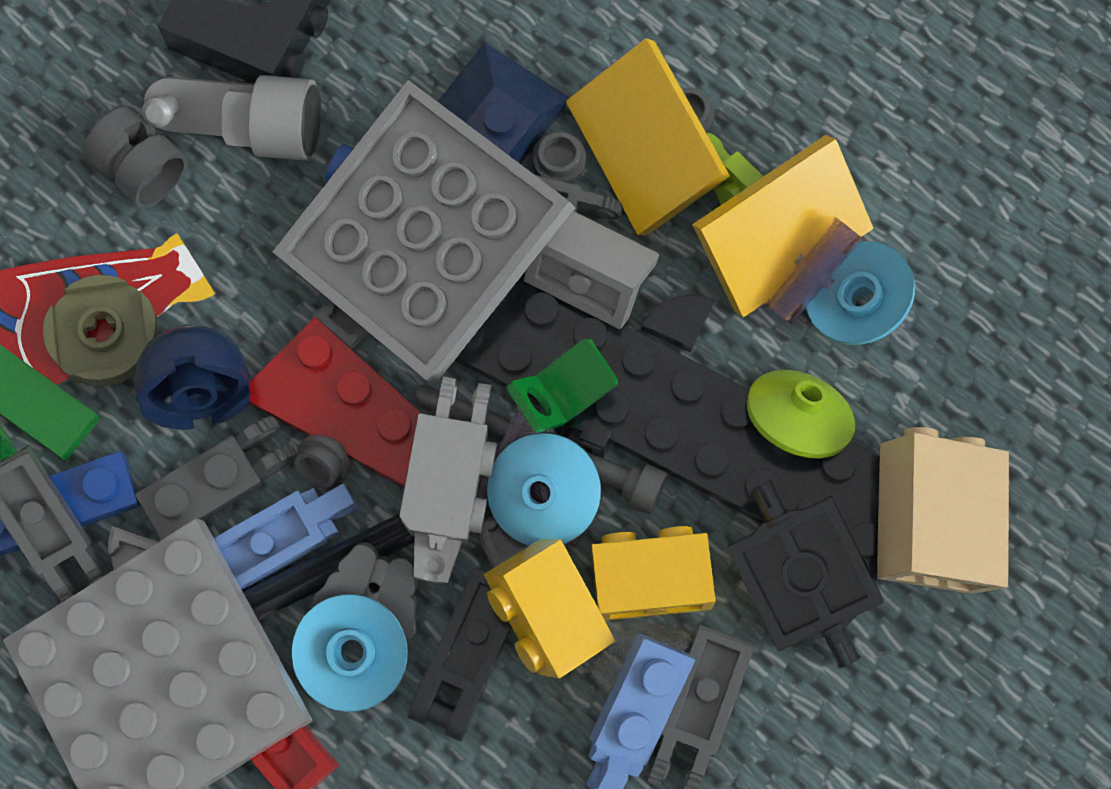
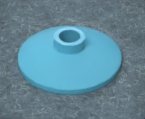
(867, 271)
(571, 481)
(321, 657)

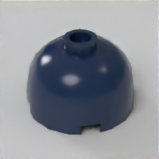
(190, 377)

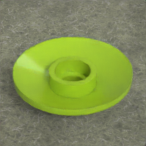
(800, 414)

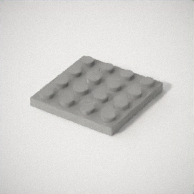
(423, 231)
(158, 672)

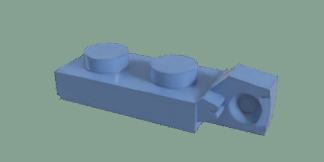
(283, 533)
(636, 711)

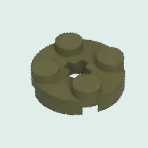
(77, 313)

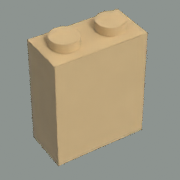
(943, 512)

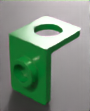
(564, 387)

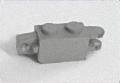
(443, 483)

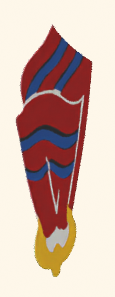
(27, 291)

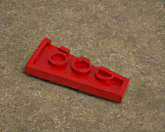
(333, 393)

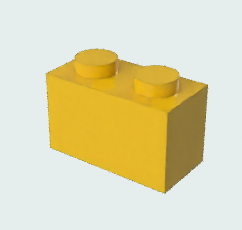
(652, 574)
(548, 609)

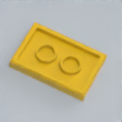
(647, 138)
(776, 220)

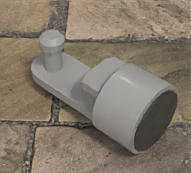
(272, 116)

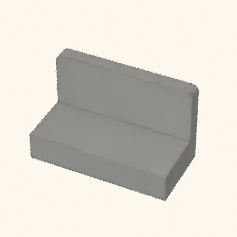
(592, 269)

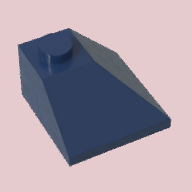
(504, 102)

